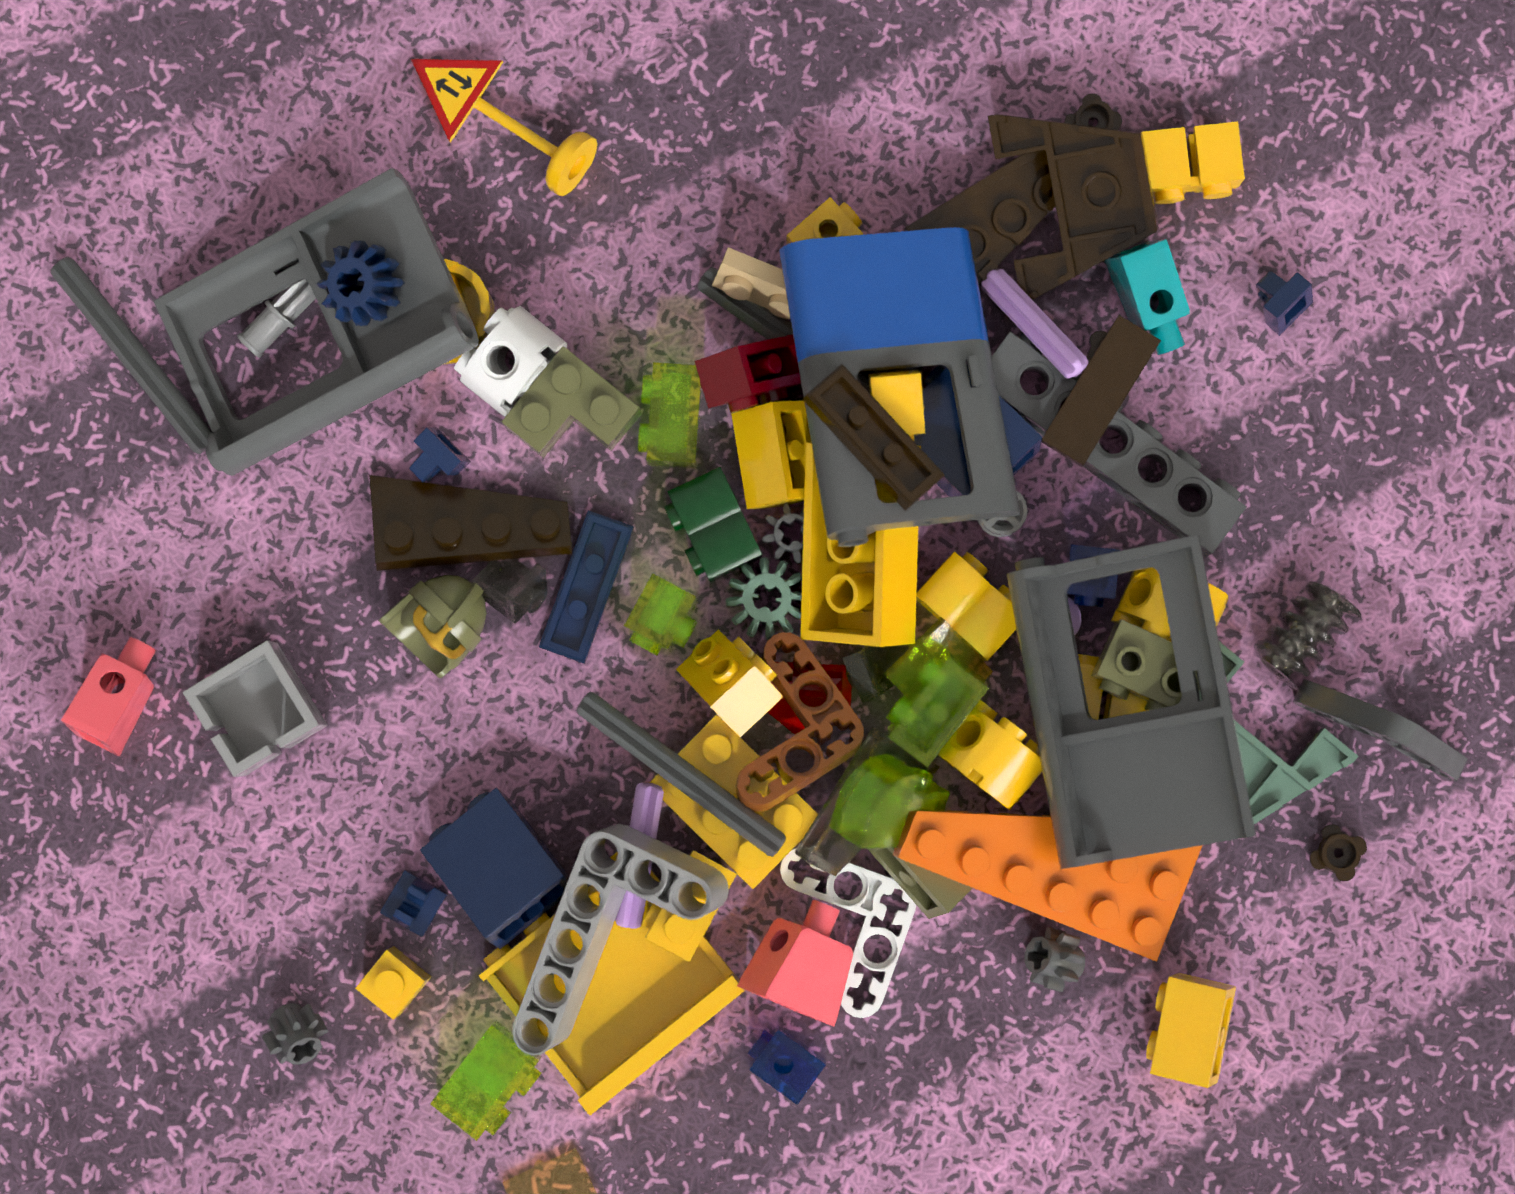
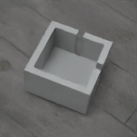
(259, 707)

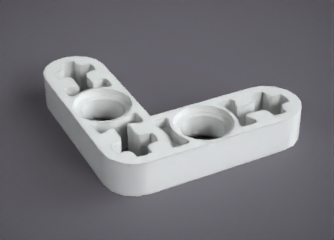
(869, 905)

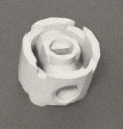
(485, 368)

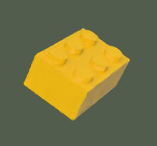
(721, 757)

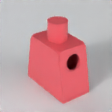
(109, 717)
(802, 965)

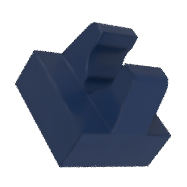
(1284, 299)
(437, 455)
(414, 903)

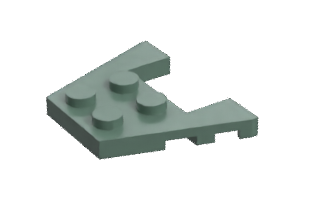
(1269, 777)

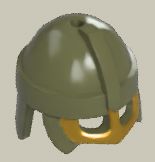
(439, 621)

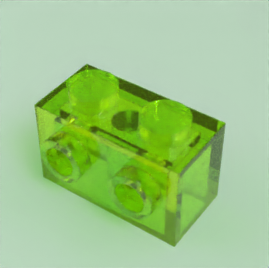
(674, 415)
(662, 616)
(936, 708)
(485, 1083)

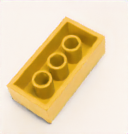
(860, 590)

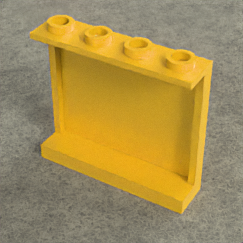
(634, 1008)

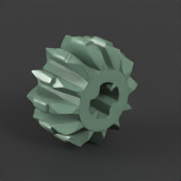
(769, 582)

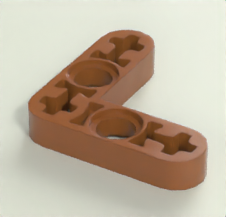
(817, 723)

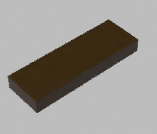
(1100, 390)
(873, 437)

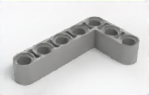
(595, 922)

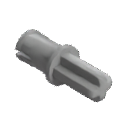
(277, 317)

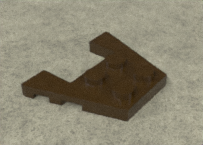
(1097, 189)

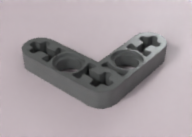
(1384, 725)

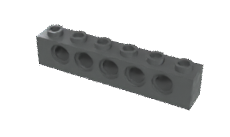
(1159, 500)

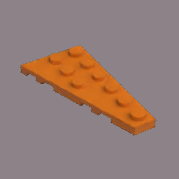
(1018, 861)

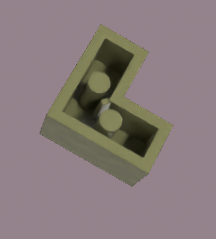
(568, 394)

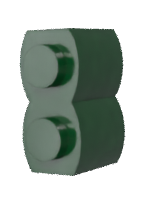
(713, 524)

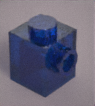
(1092, 591)
(785, 1063)

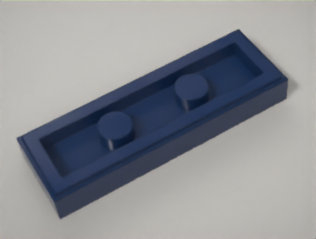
(586, 587)

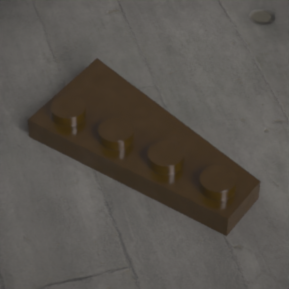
(997, 209)
(456, 525)

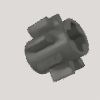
(787, 520)
(1054, 959)
(294, 1033)

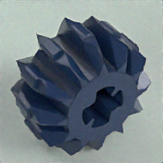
(343, 280)

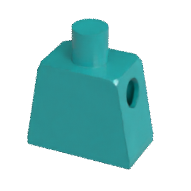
(1136, 277)

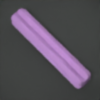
(1034, 323)
(645, 819)

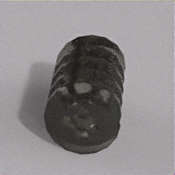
(1304, 632)

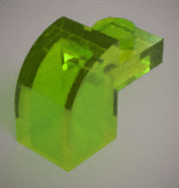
(878, 798)

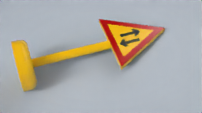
(457, 88)

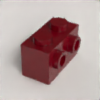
(749, 372)

